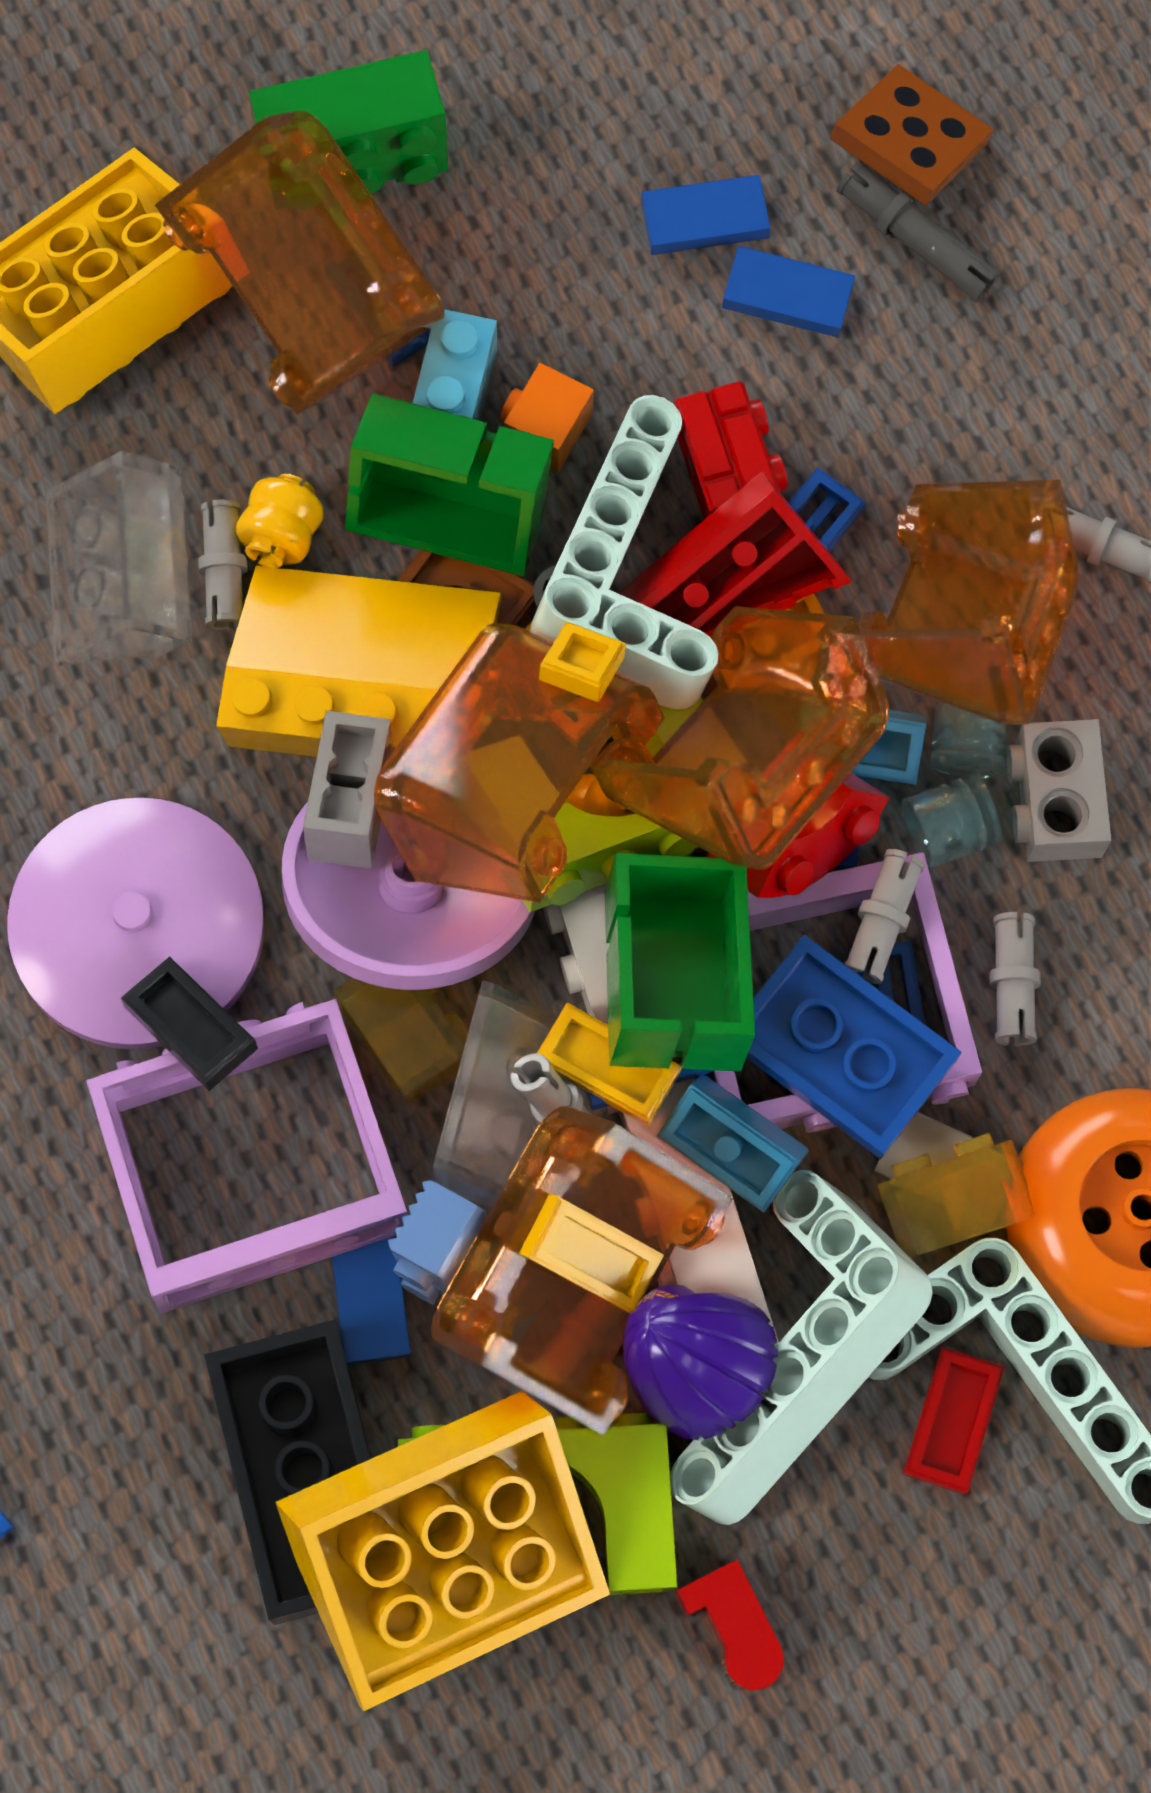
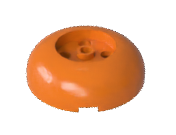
(1069, 1170)

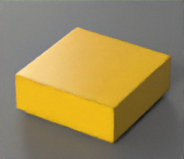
(582, 661)

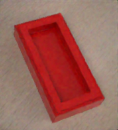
(953, 1420)

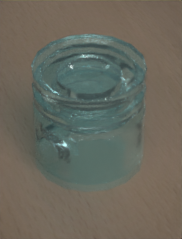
(967, 743)
(952, 820)

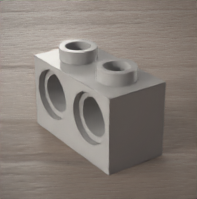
(1075, 792)
(341, 808)

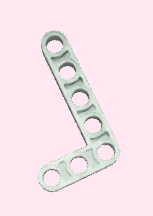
(659, 649)
(821, 1358)
(1035, 1363)

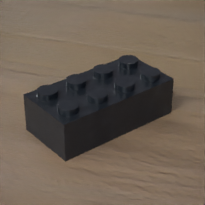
(285, 1426)

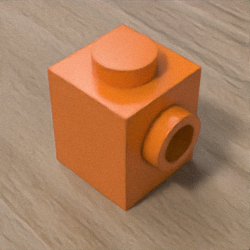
(550, 408)

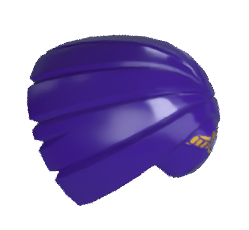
(698, 1359)

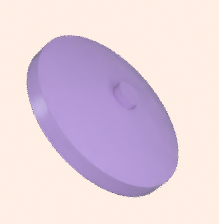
(119, 897)
(388, 925)

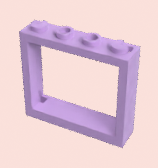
(846, 891)
(277, 1249)

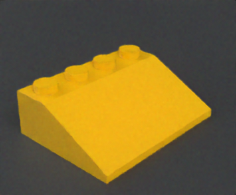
(97, 282)
(343, 648)
(444, 1547)

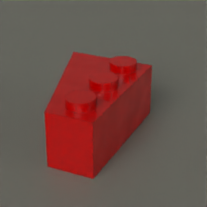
(741, 555)

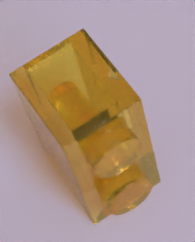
(405, 1035)
(956, 1197)

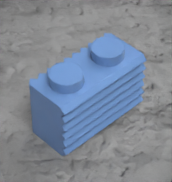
(434, 1240)

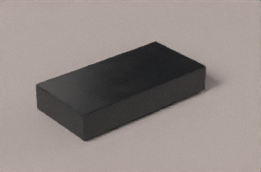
(189, 1023)

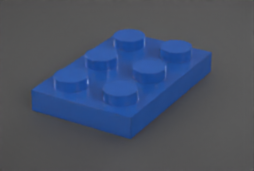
(846, 1047)

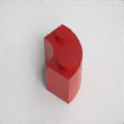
(832, 834)

